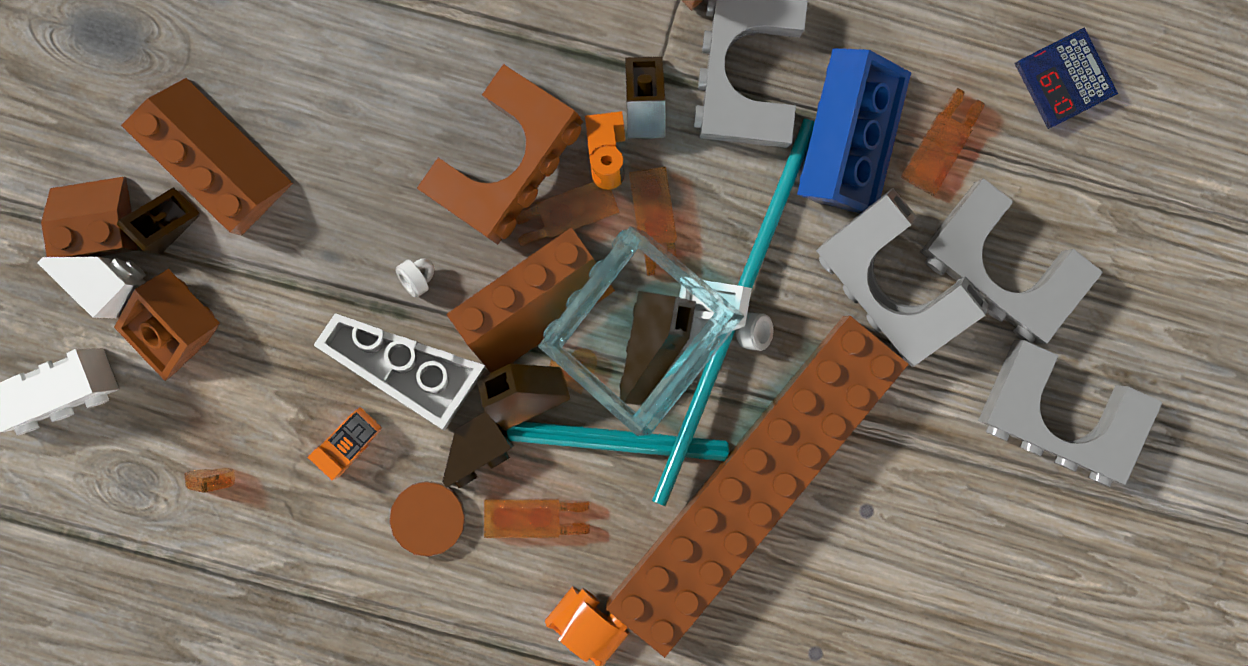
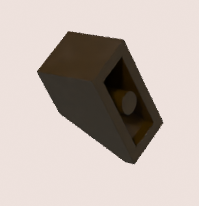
(645, 97)

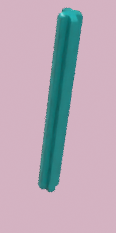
(614, 440)

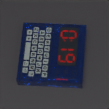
(1066, 78)

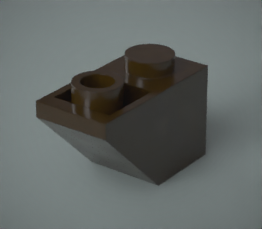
(521, 392)
(473, 446)

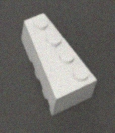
(410, 372)

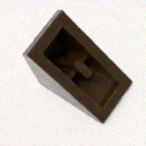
(159, 221)

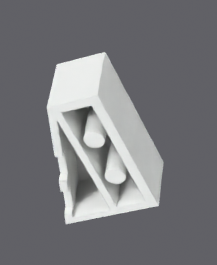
(55, 390)

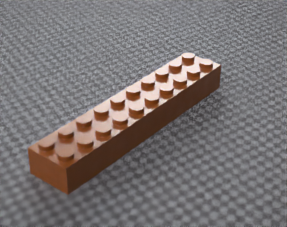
(755, 485)

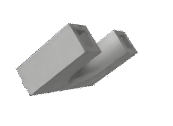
(724, 111)
(958, 252)
(912, 329)
(1106, 451)

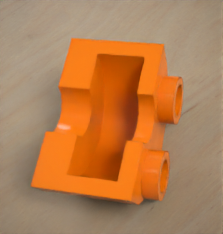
(586, 628)

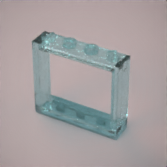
(688, 365)

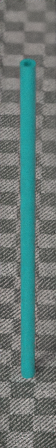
(747, 280)

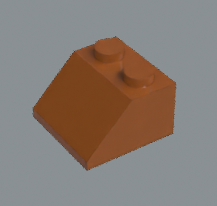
(84, 219)
(166, 323)

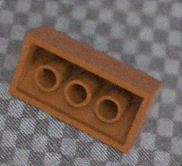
(208, 155)
(518, 306)

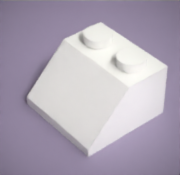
(96, 282)

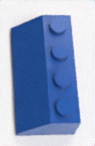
(854, 130)

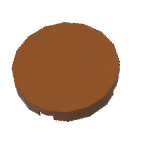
(427, 518)

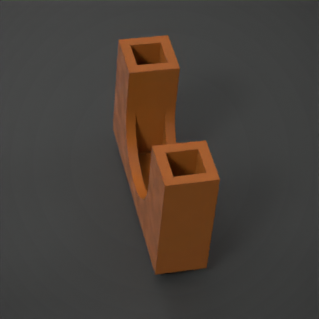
(496, 205)

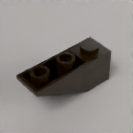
(657, 337)

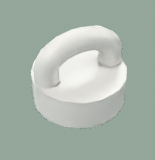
(412, 278)
(756, 333)

